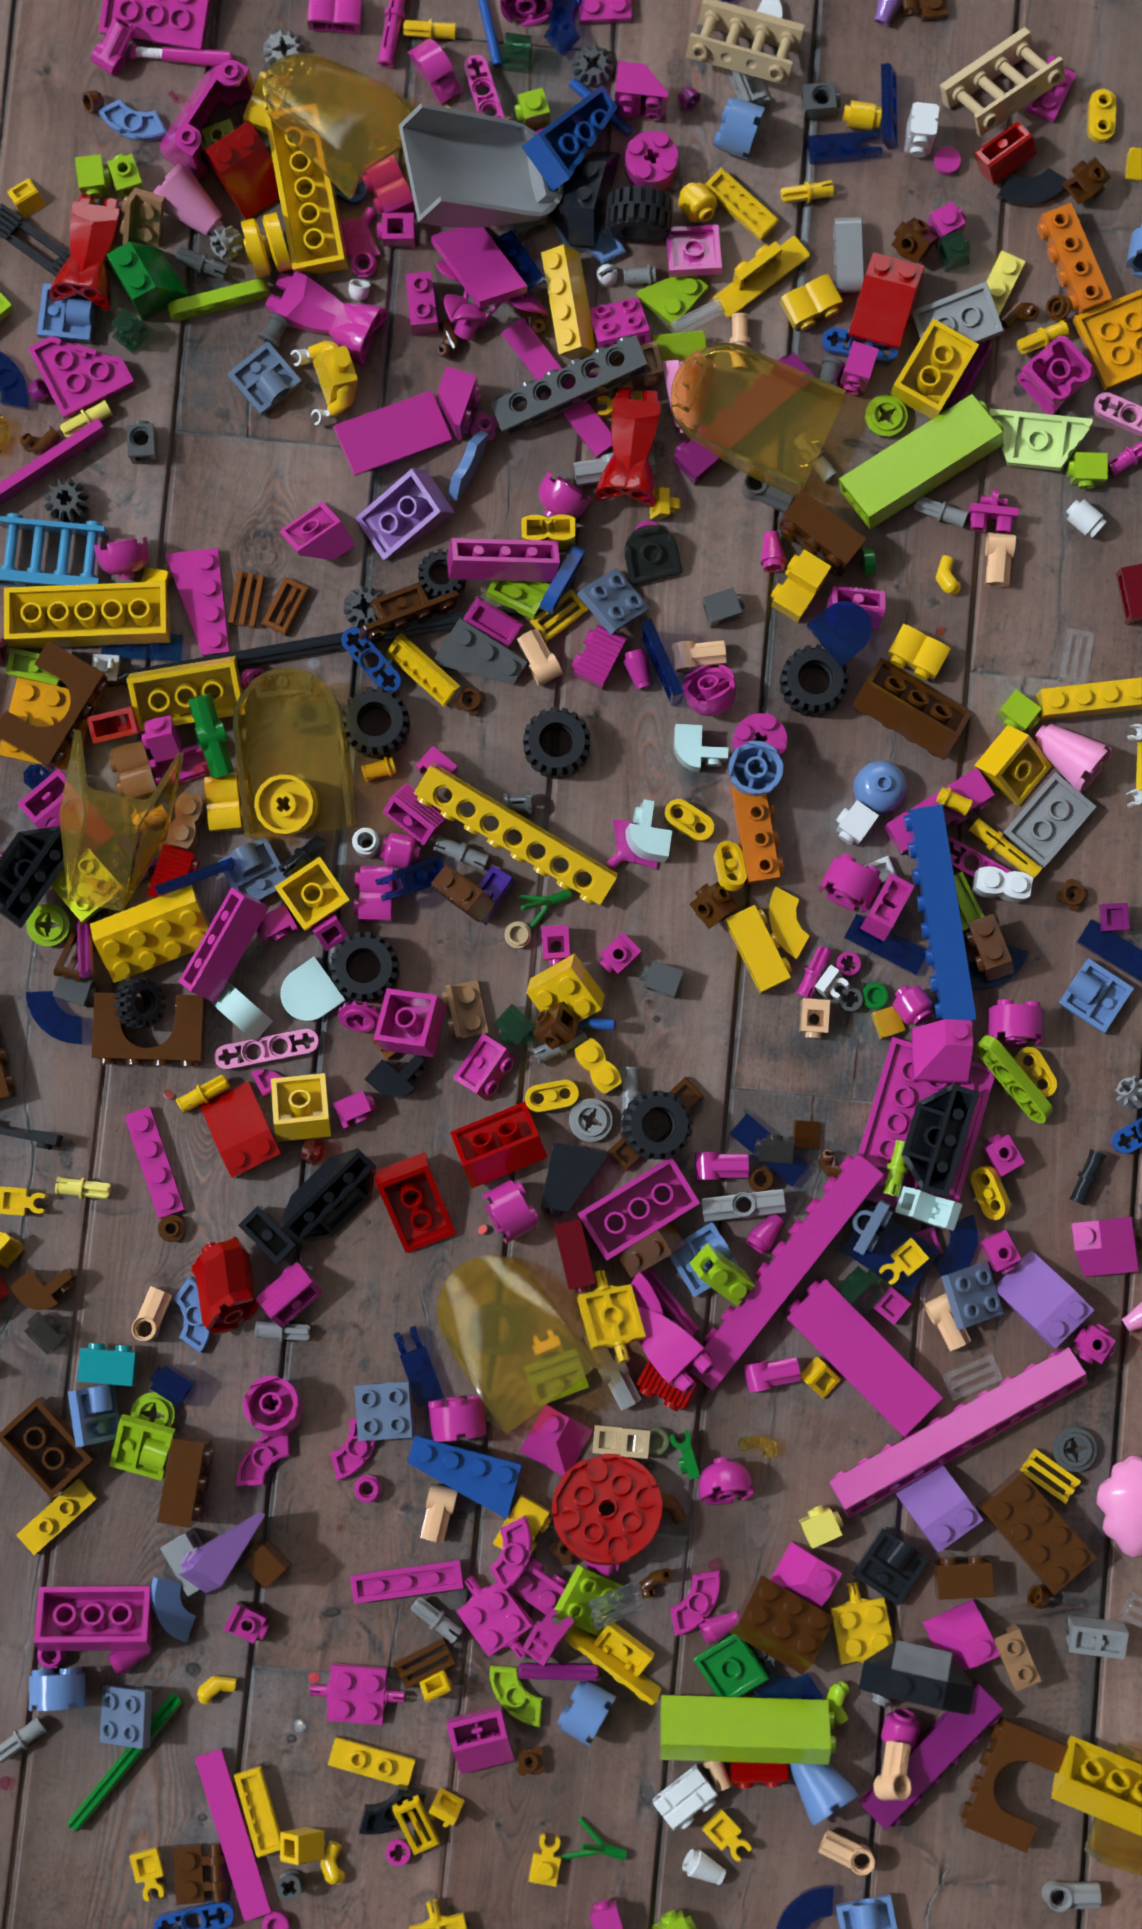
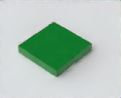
(731, 1667)

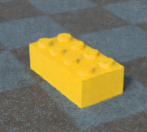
(167, 689)
(150, 933)

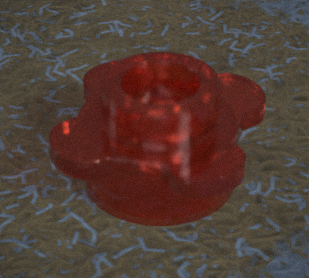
(313, 1151)

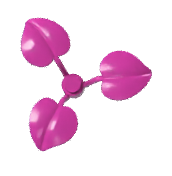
(469, 314)

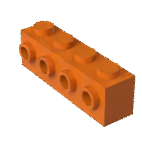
(1073, 259)
(757, 837)

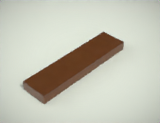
(656, 1123)

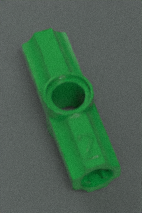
(210, 735)

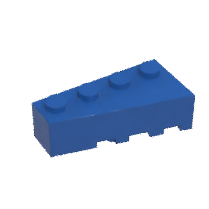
(566, 140)
(471, 1472)

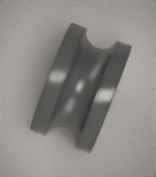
(856, 1005)

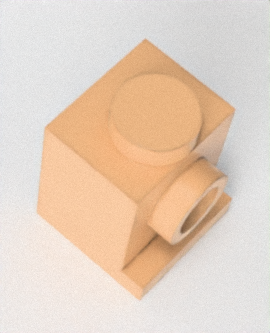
(816, 1007)

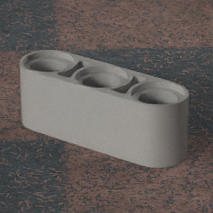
(848, 254)

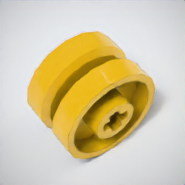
(265, 245)
(271, 800)

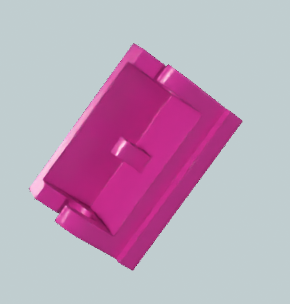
(193, 766)
(546, 1638)

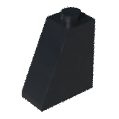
(568, 1176)

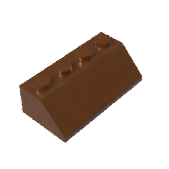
(912, 709)

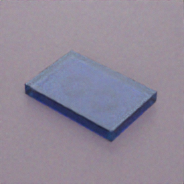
(661, 663)
(890, 1240)

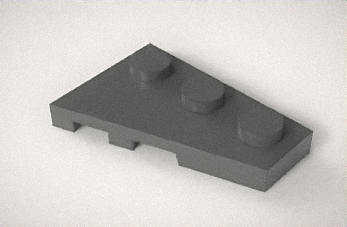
(479, 654)

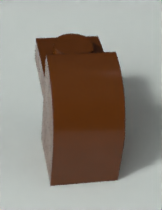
(39, 1295)

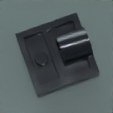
(890, 1566)

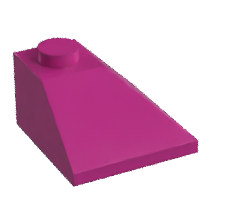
(318, 534)
(942, 1051)
(1106, 1246)
(556, 1440)
(806, 1575)
(963, 1634)

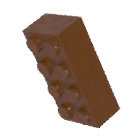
(1036, 1532)

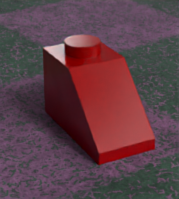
(113, 724)

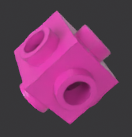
(1083, 1344)

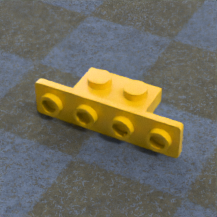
(761, 273)
(619, 1656)

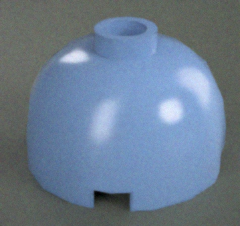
(755, 768)
(880, 786)

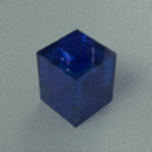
(171, 1384)

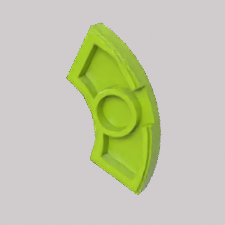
(513, 1696)

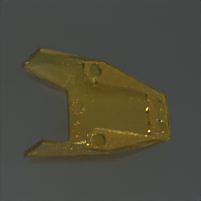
(111, 836)

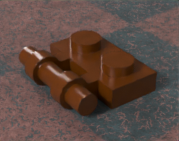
(189, 1873)

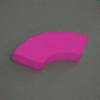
(351, 1454)
(260, 1457)
(514, 1554)
(697, 1603)

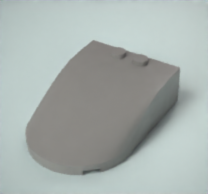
(472, 169)

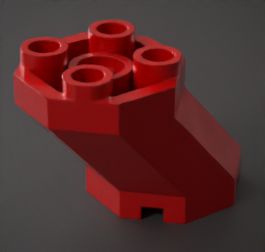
(224, 1285)

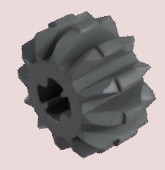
(60, 493)

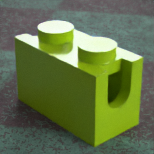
(723, 1276)

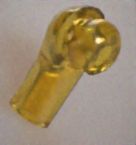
(756, 1441)

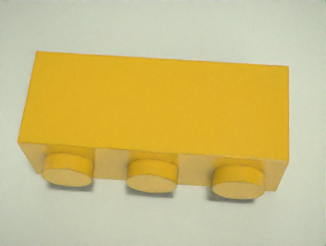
(758, 948)

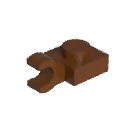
(927, 9)

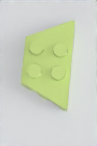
(1040, 439)

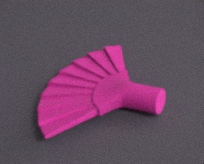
(358, 236)
(624, 852)

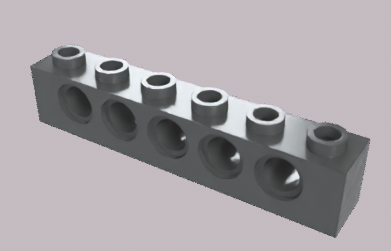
(585, 388)

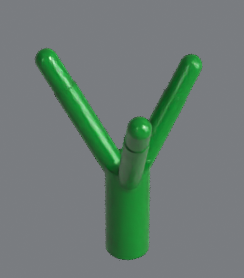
(543, 900)
(601, 1848)

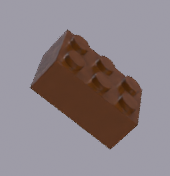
(821, 533)
(46, 1447)
(185, 1481)
(782, 1625)

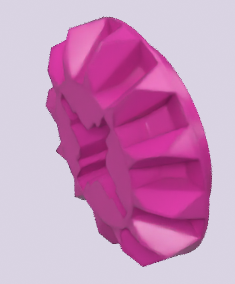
(350, 1019)

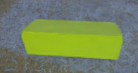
(679, 345)

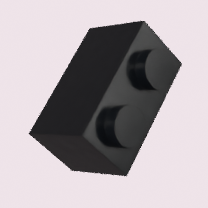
(268, 1235)

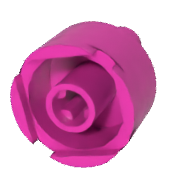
(652, 147)
(765, 728)
(850, 883)
(1016, 1023)
(509, 1210)
(259, 1400)
(457, 1418)

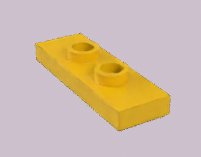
(741, 204)
(422, 670)
(56, 1516)
(371, 1761)
(258, 1810)

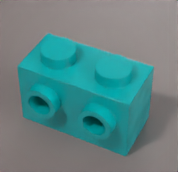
(108, 1365)

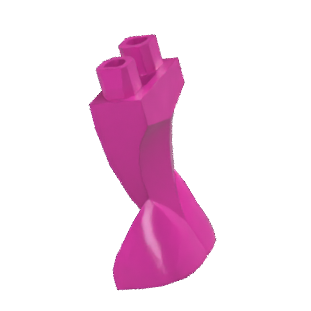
(318, 311)
(667, 1344)

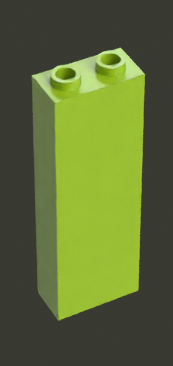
(921, 461)
(746, 1730)

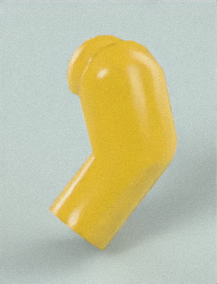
(945, 578)
(213, 1686)
(329, 1867)

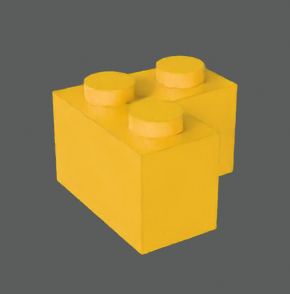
(804, 580)
(568, 983)

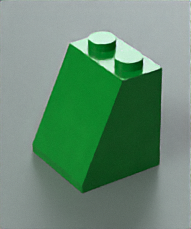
(146, 277)

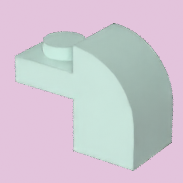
(690, 751)
(645, 840)
(242, 1012)
(928, 1208)

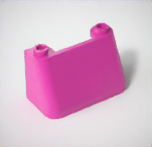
(223, 84)

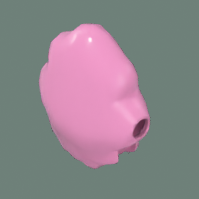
(1122, 1504)

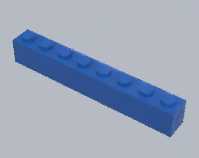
(940, 912)

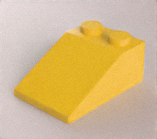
(934, 369)

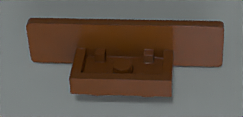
(404, 606)

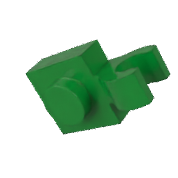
(687, 1461)

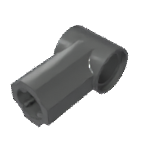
(767, 495)

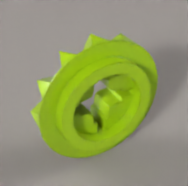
(887, 404)
(39, 916)
(147, 1401)

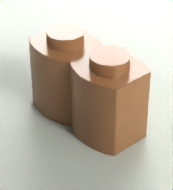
(134, 770)
(189, 814)

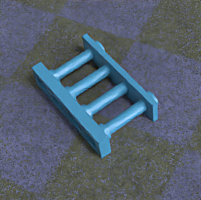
(34, 575)

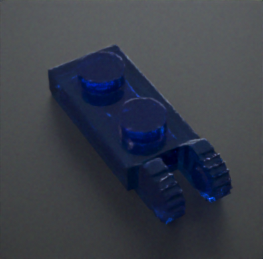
(842, 147)
(412, 877)
(419, 1369)

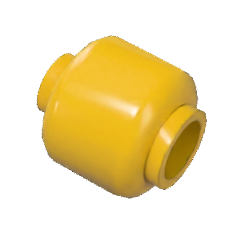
(697, 202)

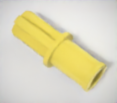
(73, 425)
(82, 1188)

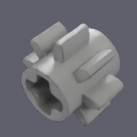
(226, 242)
(1130, 1092)

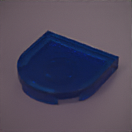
(842, 630)

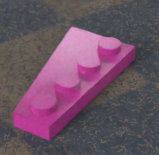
(201, 591)

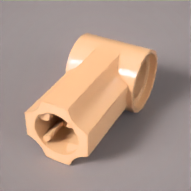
(999, 552)
(690, 655)
(542, 662)
(153, 1311)
(941, 1315)
(439, 1507)
(894, 1782)
(844, 1851)

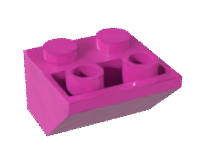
(639, 92)
(457, 399)
(480, 1739)

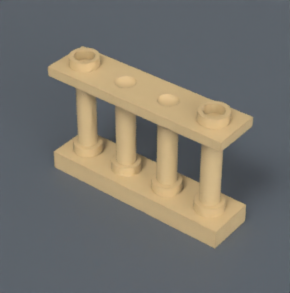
(750, 25)
(992, 64)

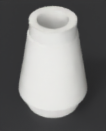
(702, 1867)

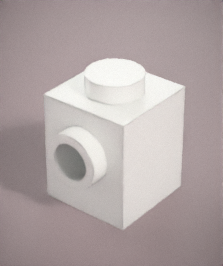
(855, 823)

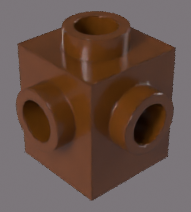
(1086, 180)
(914, 239)
(713, 904)
(556, 1026)

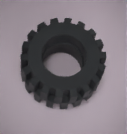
(639, 214)
(797, 696)
(370, 700)
(550, 721)
(348, 950)
(678, 1118)

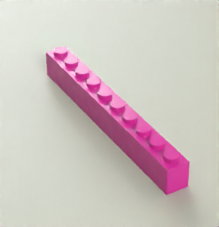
(788, 1266)
(958, 1432)

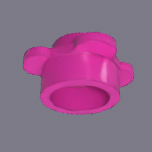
(482, 419)

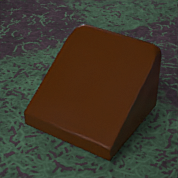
(806, 1134)

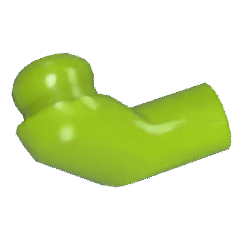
(836, 1698)

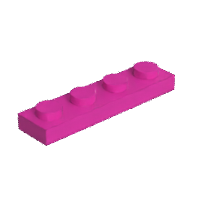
(154, 1162)
(406, 1581)

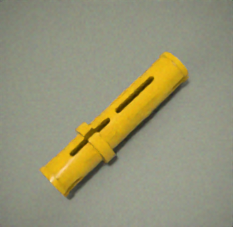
(1004, 848)

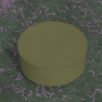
(659, 1441)

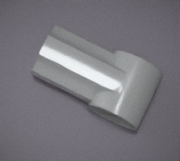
(1074, 1895)

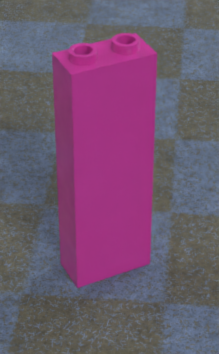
(862, 1356)

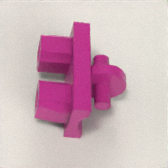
(992, 509)

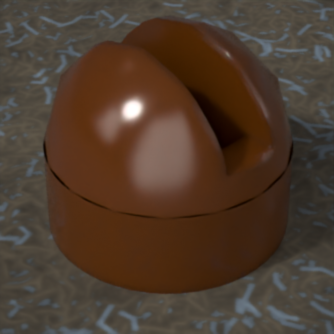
(92, 101)
(1032, 1597)

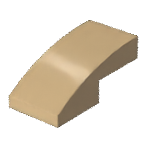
(621, 1441)

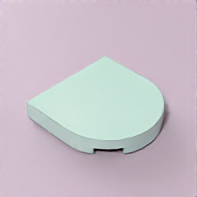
(309, 992)

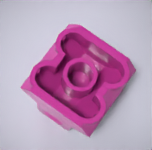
(1055, 374)

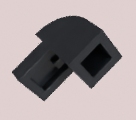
(395, 1084)

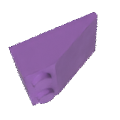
(404, 513)
(1043, 1300)
(939, 1508)
(213, 1561)

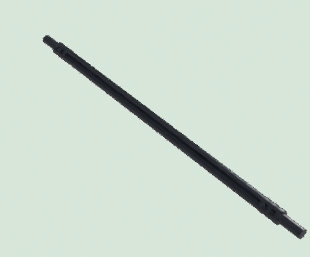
(316, 644)

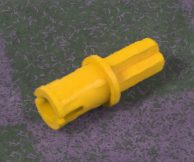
(430, 29)
(807, 192)
(1042, 337)
(202, 1093)

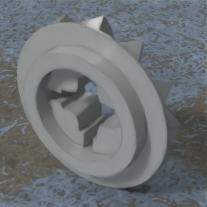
(275, 41)
(586, 1107)

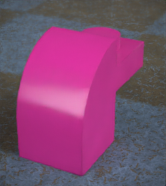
(436, 69)

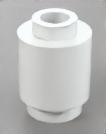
(1085, 518)
(366, 834)

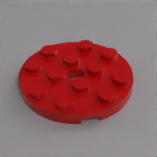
(611, 1537)

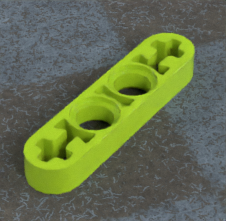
(218, 299)
(998, 1058)

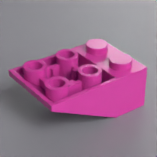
(44, 801)

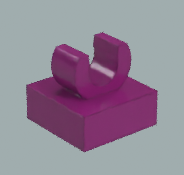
(1114, 917)

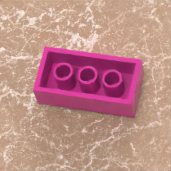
(638, 1208)
(94, 1618)

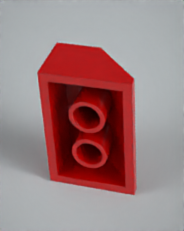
(498, 1144)

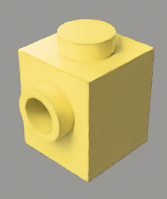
(821, 1526)

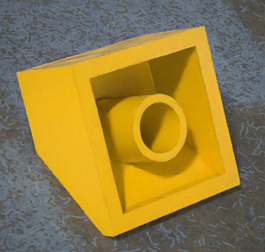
(1013, 764)
(312, 894)
(300, 1107)

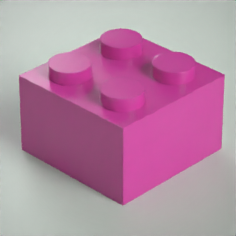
(410, 1022)

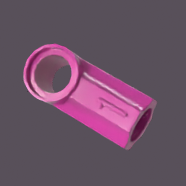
(111, 51)
(715, 1166)
(766, 1374)

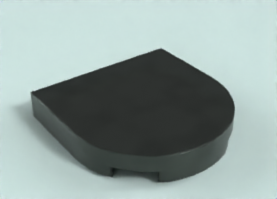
(651, 554)

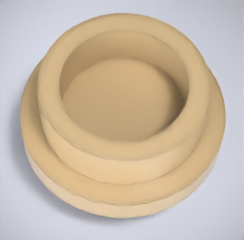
(517, 935)

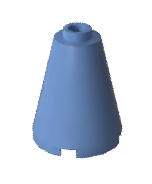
(821, 1789)

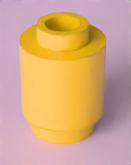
(862, 115)

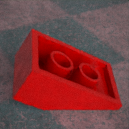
(244, 169)
(886, 300)
(241, 1130)
(414, 1202)

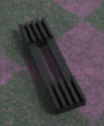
(10, 224)
(43, 1139)

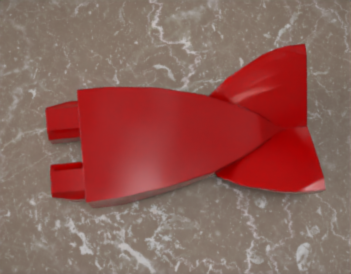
(92, 236)
(632, 438)

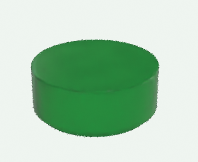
(868, 562)
(875, 996)

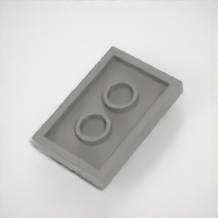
(966, 312)
(1049, 820)

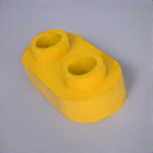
(1101, 114)
(690, 818)
(730, 871)
(1037, 1070)
(551, 1095)
(988, 1193)

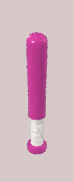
(181, 55)

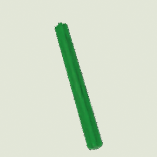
(122, 1765)

